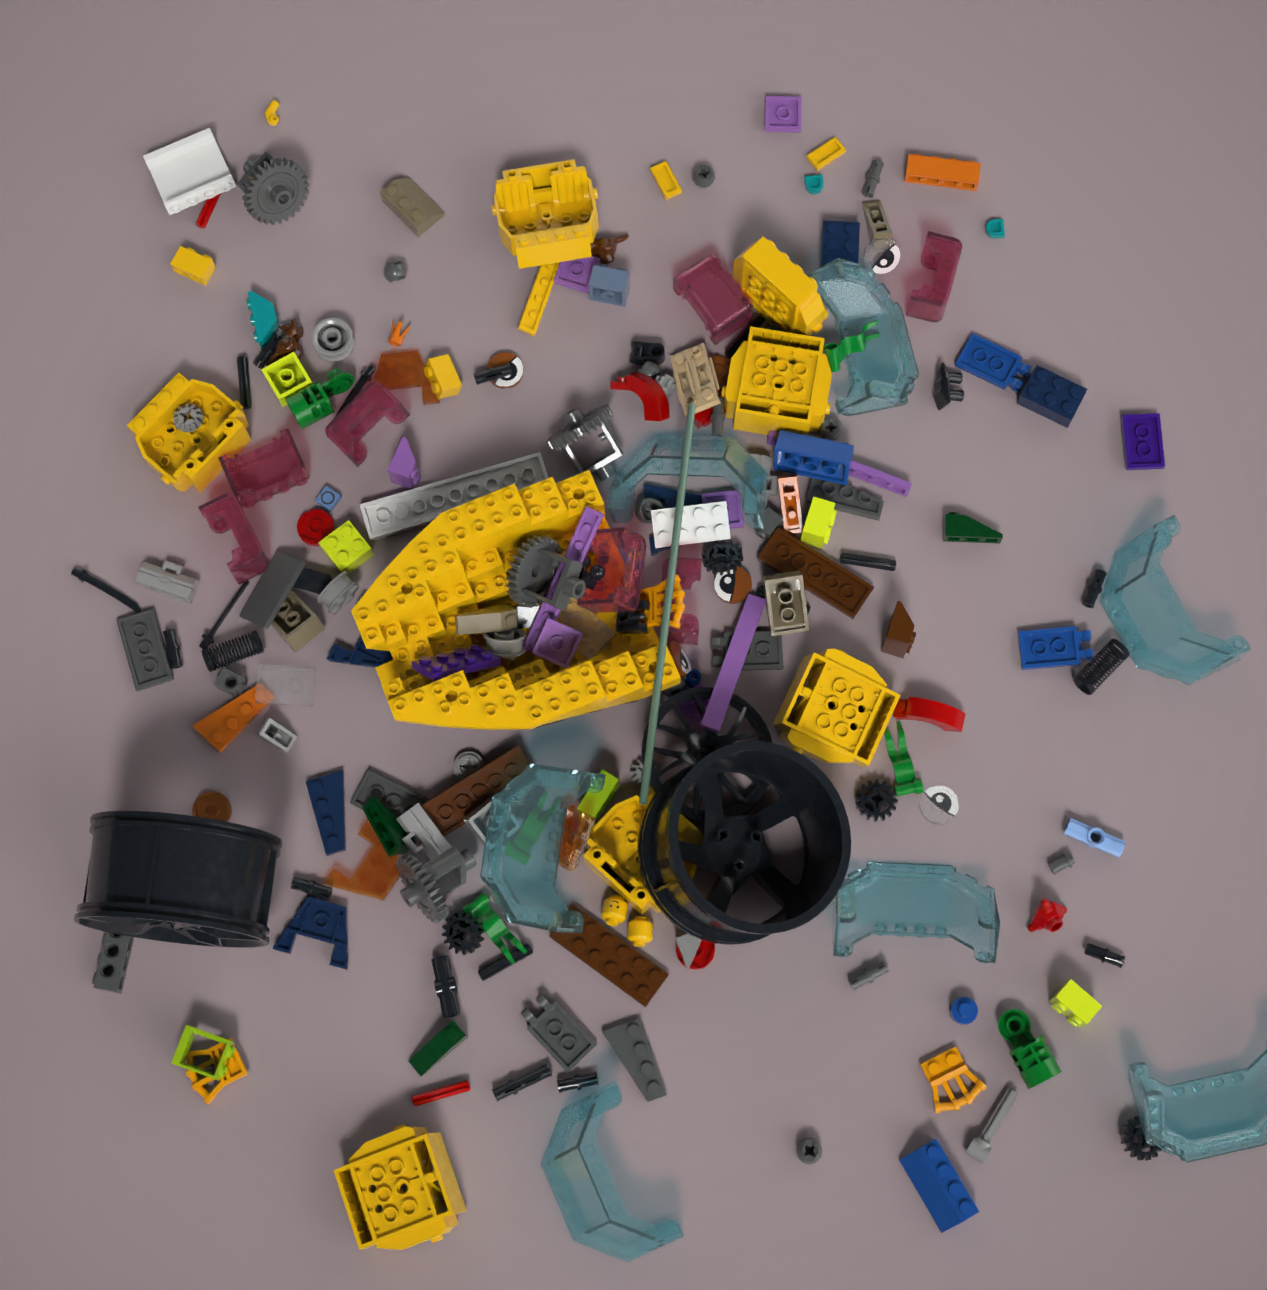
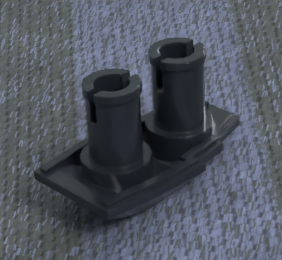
(942, 390)

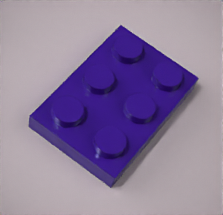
(1143, 441)

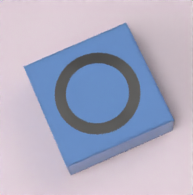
(328, 498)

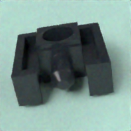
(628, 621)

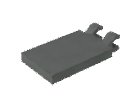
(763, 653)
(559, 1034)

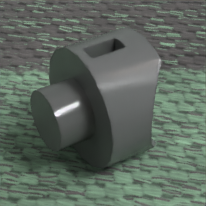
(643, 509)

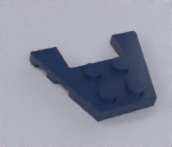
(670, 499)
(359, 656)
(320, 922)

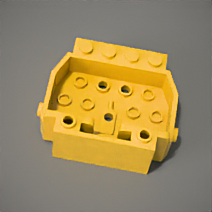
(546, 213)
(779, 289)
(804, 384)
(176, 454)
(824, 731)
(617, 844)
(410, 1215)

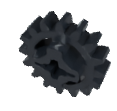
(722, 557)
(883, 800)
(459, 924)
(1135, 1143)

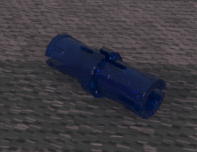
(693, 674)

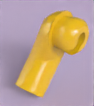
(270, 114)

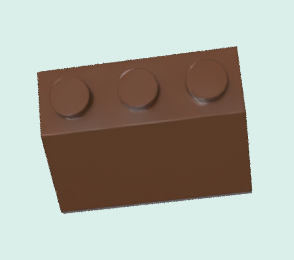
(899, 633)

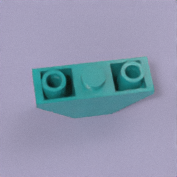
(263, 317)

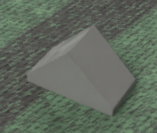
(277, 735)
(688, 947)

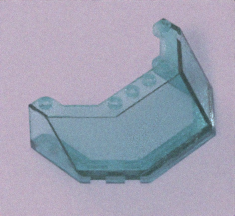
(887, 367)
(708, 458)
(1153, 618)
(526, 845)
(918, 903)
(1203, 1114)
(587, 1189)

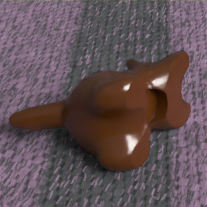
(606, 248)
(288, 342)

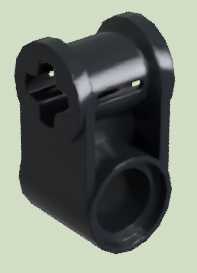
(645, 353)

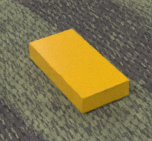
(826, 154)
(665, 180)

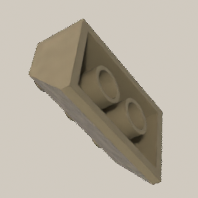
(411, 205)

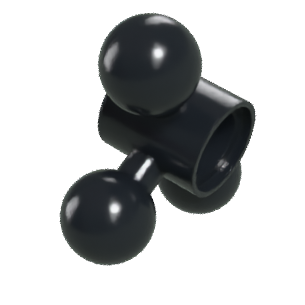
(590, 578)

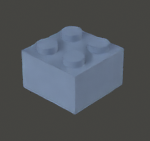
(609, 285)

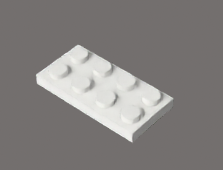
(698, 525)

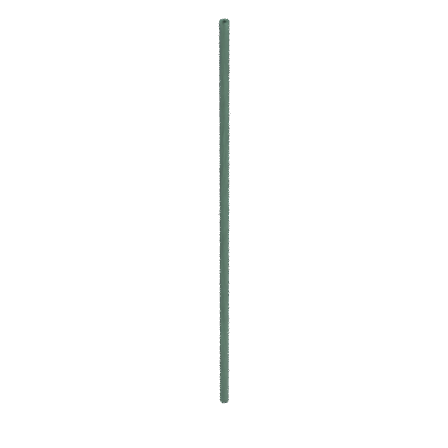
(667, 606)

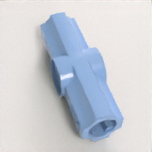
(1106, 842)

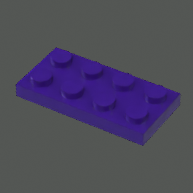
(446, 664)

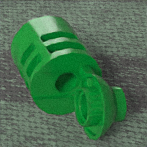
(313, 401)
(1029, 1054)

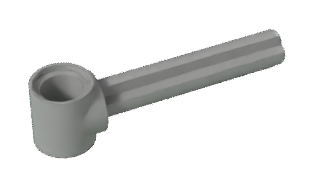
(980, 1147)

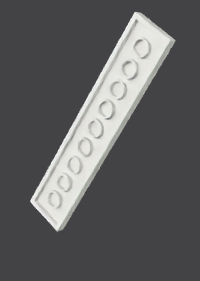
(425, 503)

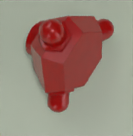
(1047, 916)

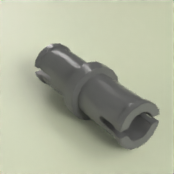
(873, 178)
(717, 418)
(868, 975)

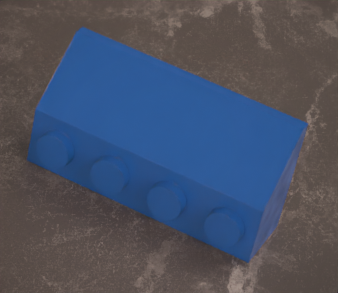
(813, 457)
(939, 1185)

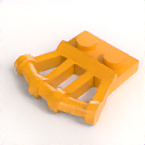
(654, 596)
(943, 1068)
(235, 1070)

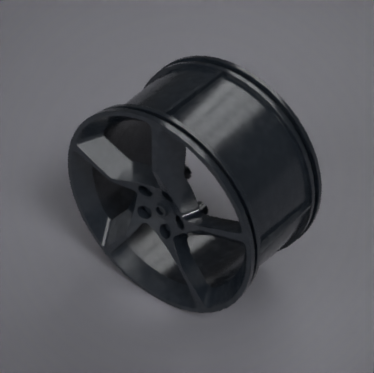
(735, 844)
(179, 879)

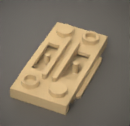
(695, 378)

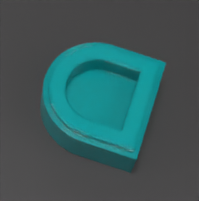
(814, 183)
(995, 228)

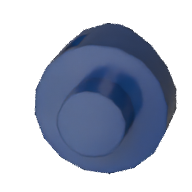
(963, 1011)

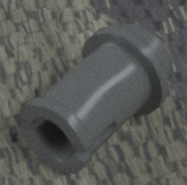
(1061, 863)

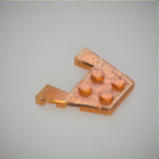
(405, 371)
(574, 840)
(374, 876)

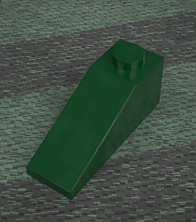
(965, 529)
(386, 827)
(438, 1048)

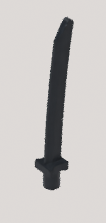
(365, 376)
(83, 576)
(208, 639)

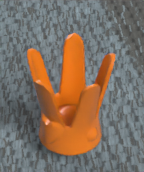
(395, 339)

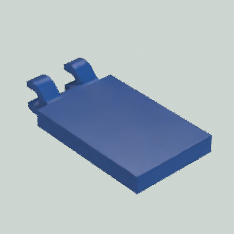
(992, 363)
(1053, 647)

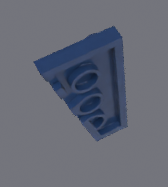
(329, 810)

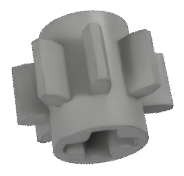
(666, 383)

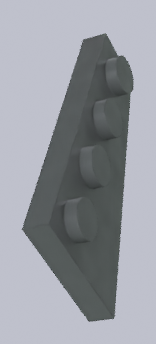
(846, 498)
(635, 1054)

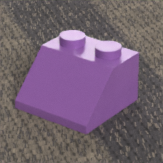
(403, 467)

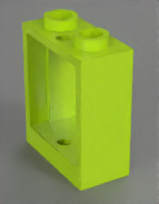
(597, 802)
(185, 1045)

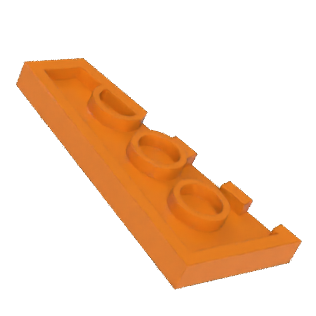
(230, 720)

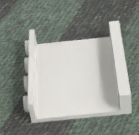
(189, 171)

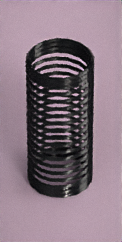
(258, 648)
(1087, 684)

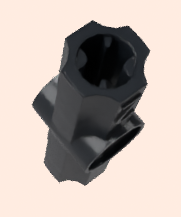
(445, 986)

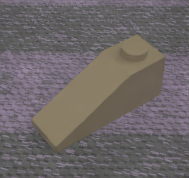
(876, 220)
(486, 620)

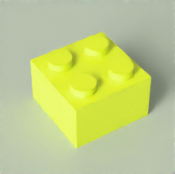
(286, 377)
(819, 518)
(346, 548)
(1075, 1004)

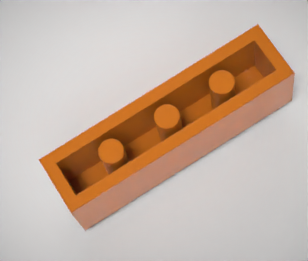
(942, 172)

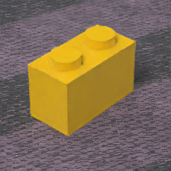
(193, 265)
(442, 376)

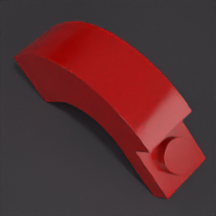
(650, 392)
(930, 711)

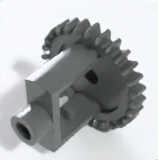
(273, 188)
(578, 425)
(534, 571)
(433, 880)

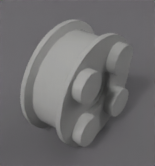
(329, 329)
(337, 592)
(506, 643)

